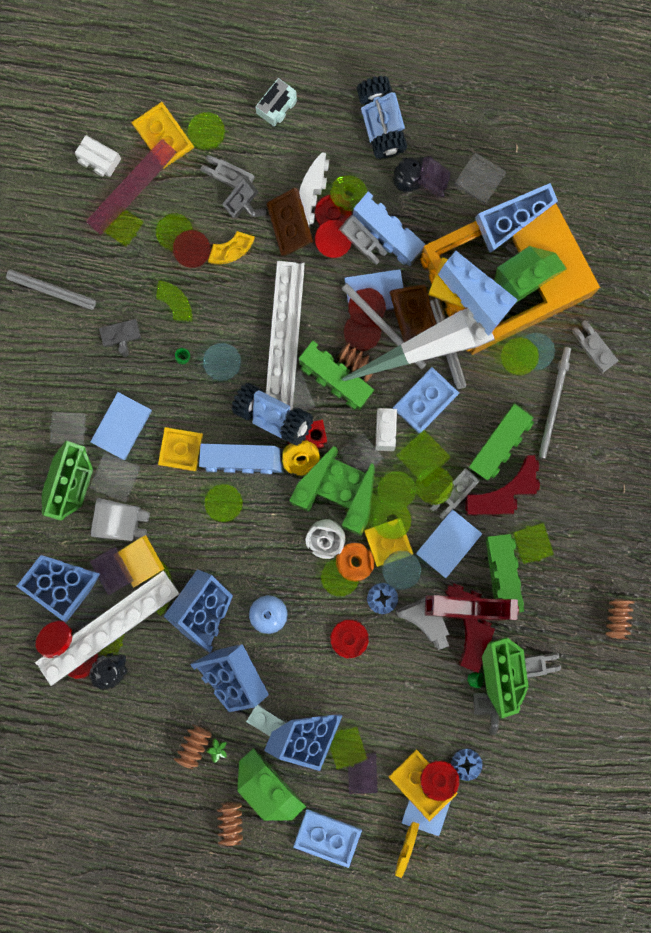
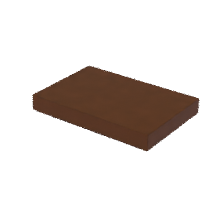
(289, 222)
(412, 310)

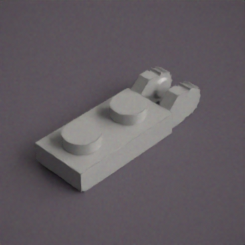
(226, 172)
(362, 238)
(595, 347)
(462, 486)
(536, 664)

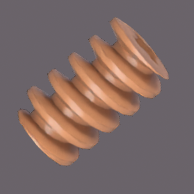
(353, 360)
(619, 619)
(193, 747)
(230, 823)

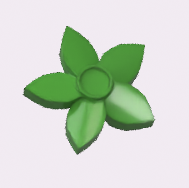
(217, 750)

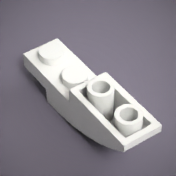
(313, 184)

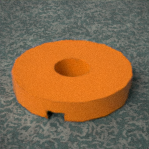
(344, 564)

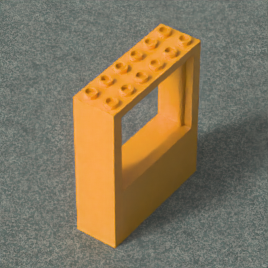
(545, 232)

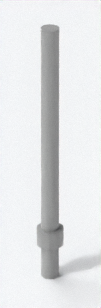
(376, 318)
(563, 367)

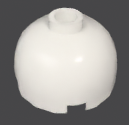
(325, 538)

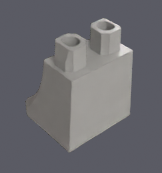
(118, 521)
(431, 626)

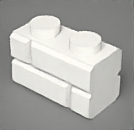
(97, 156)
(386, 429)

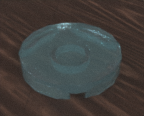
(545, 349)
(222, 362)
(401, 570)

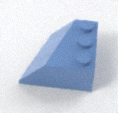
(58, 585)
(200, 609)
(232, 677)
(304, 740)

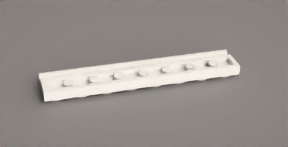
(285, 331)
(109, 627)

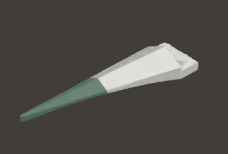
(447, 337)

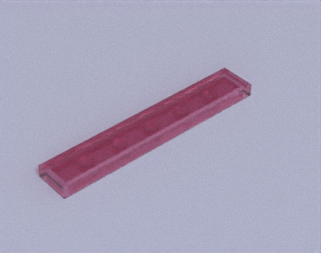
(131, 186)

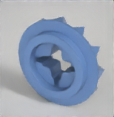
(387, 590)
(459, 759)

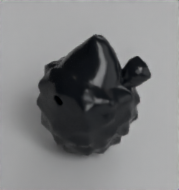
(407, 174)
(108, 671)

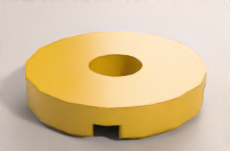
(302, 467)

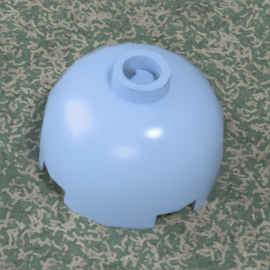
(272, 622)

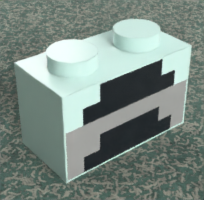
(276, 102)
(265, 720)

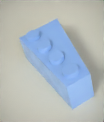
(510, 217)
(388, 230)
(477, 291)
(241, 458)

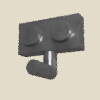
(240, 199)
(120, 334)
(484, 706)

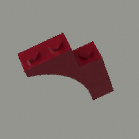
(502, 500)
(471, 608)
(476, 634)

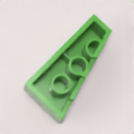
(330, 374)
(501, 441)
(503, 568)

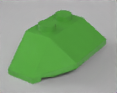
(528, 271)
(66, 481)
(505, 676)
(266, 790)

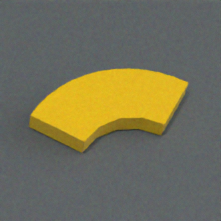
(232, 249)
(406, 849)

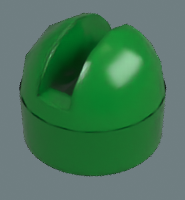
(184, 353)
(475, 679)

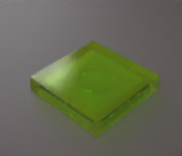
(423, 456)

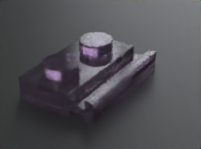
(434, 177)
(112, 571)
(363, 776)

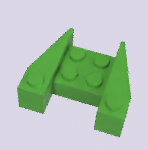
(339, 485)

